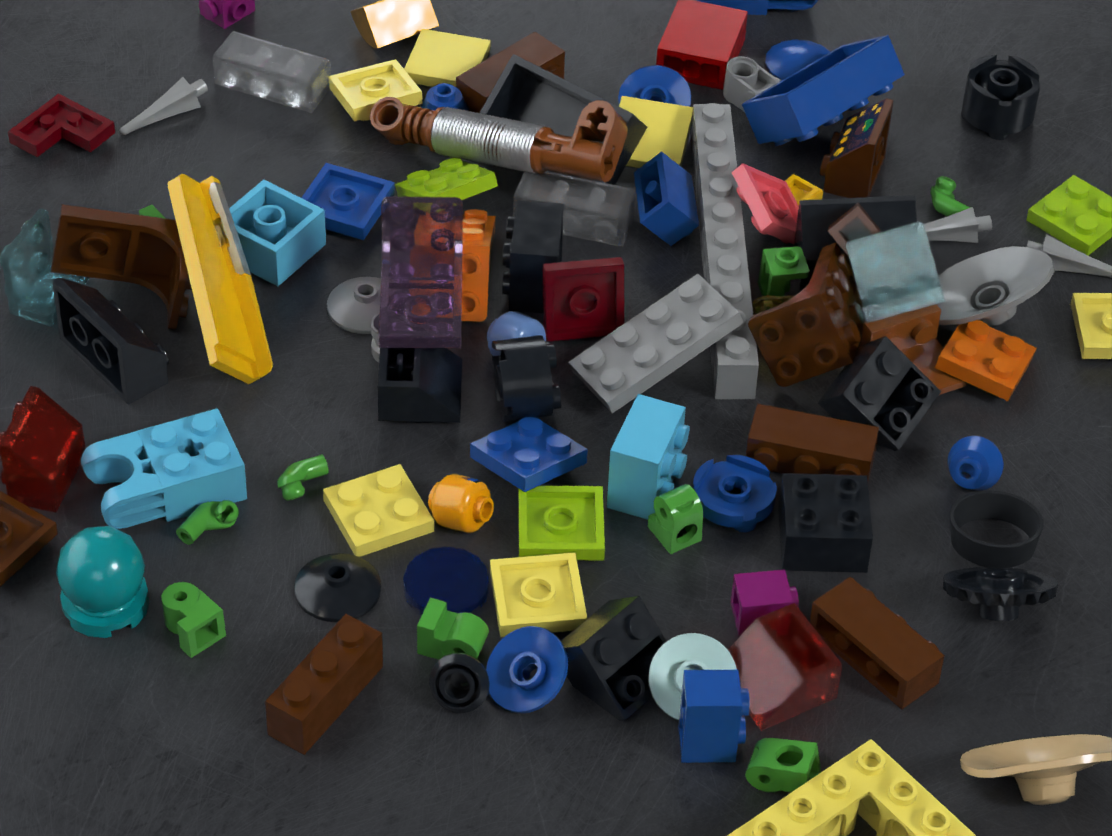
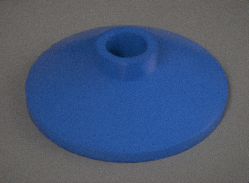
(657, 84)
(516, 658)

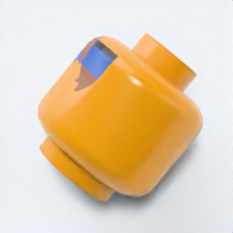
(460, 503)

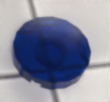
(448, 576)

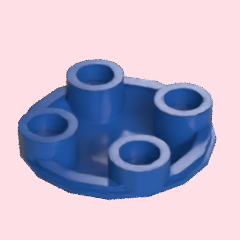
(792, 56)

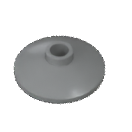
(355, 303)

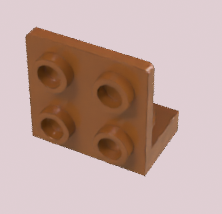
(915, 337)

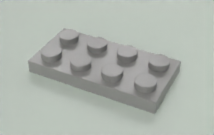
(655, 342)

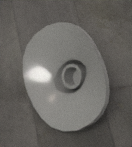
(992, 285)

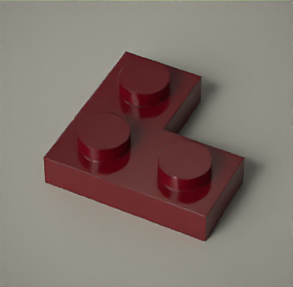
(59, 120)

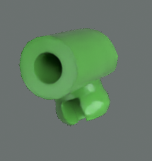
(944, 199)
(299, 472)
(207, 517)

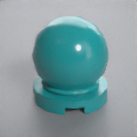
(102, 581)

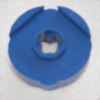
(735, 510)

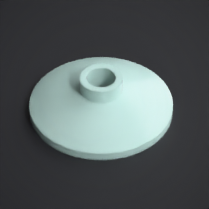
(683, 653)

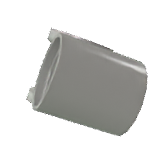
(745, 80)

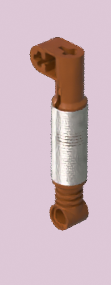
(509, 141)

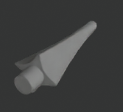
(178, 99)
(958, 227)
(1069, 259)

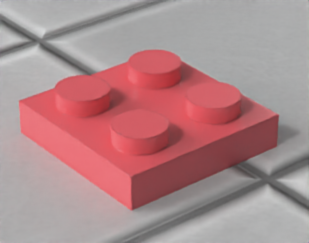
(769, 201)

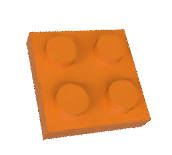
(986, 358)

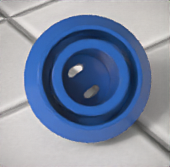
(444, 96)
(975, 463)

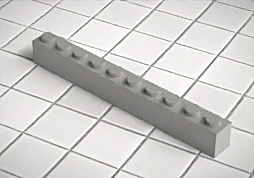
(724, 246)

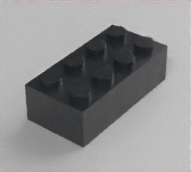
(545, 99)

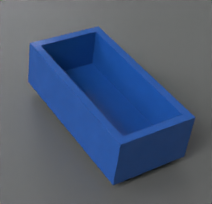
(823, 91)

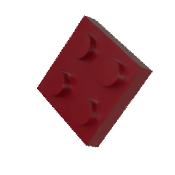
(583, 298)

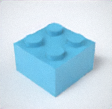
(277, 231)
(646, 455)

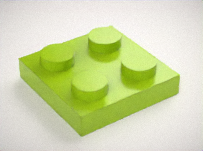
(451, 179)
(1075, 215)
(562, 521)

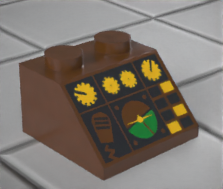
(858, 152)

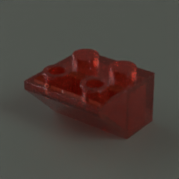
(40, 451)
(784, 666)

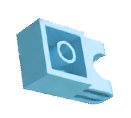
(166, 470)

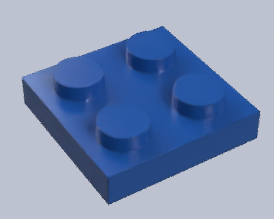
(349, 199)
(528, 453)

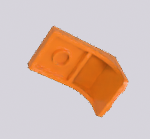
(477, 246)

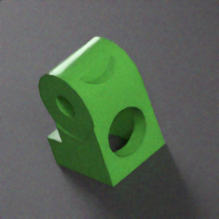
(673, 512)
(192, 617)
(449, 632)
(782, 764)

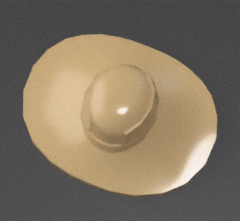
(1041, 765)

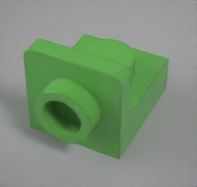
(779, 267)

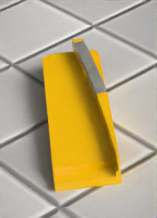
(220, 279)

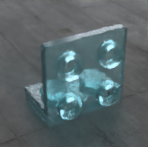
(894, 271)
(29, 273)

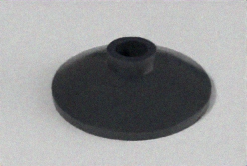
(337, 586)

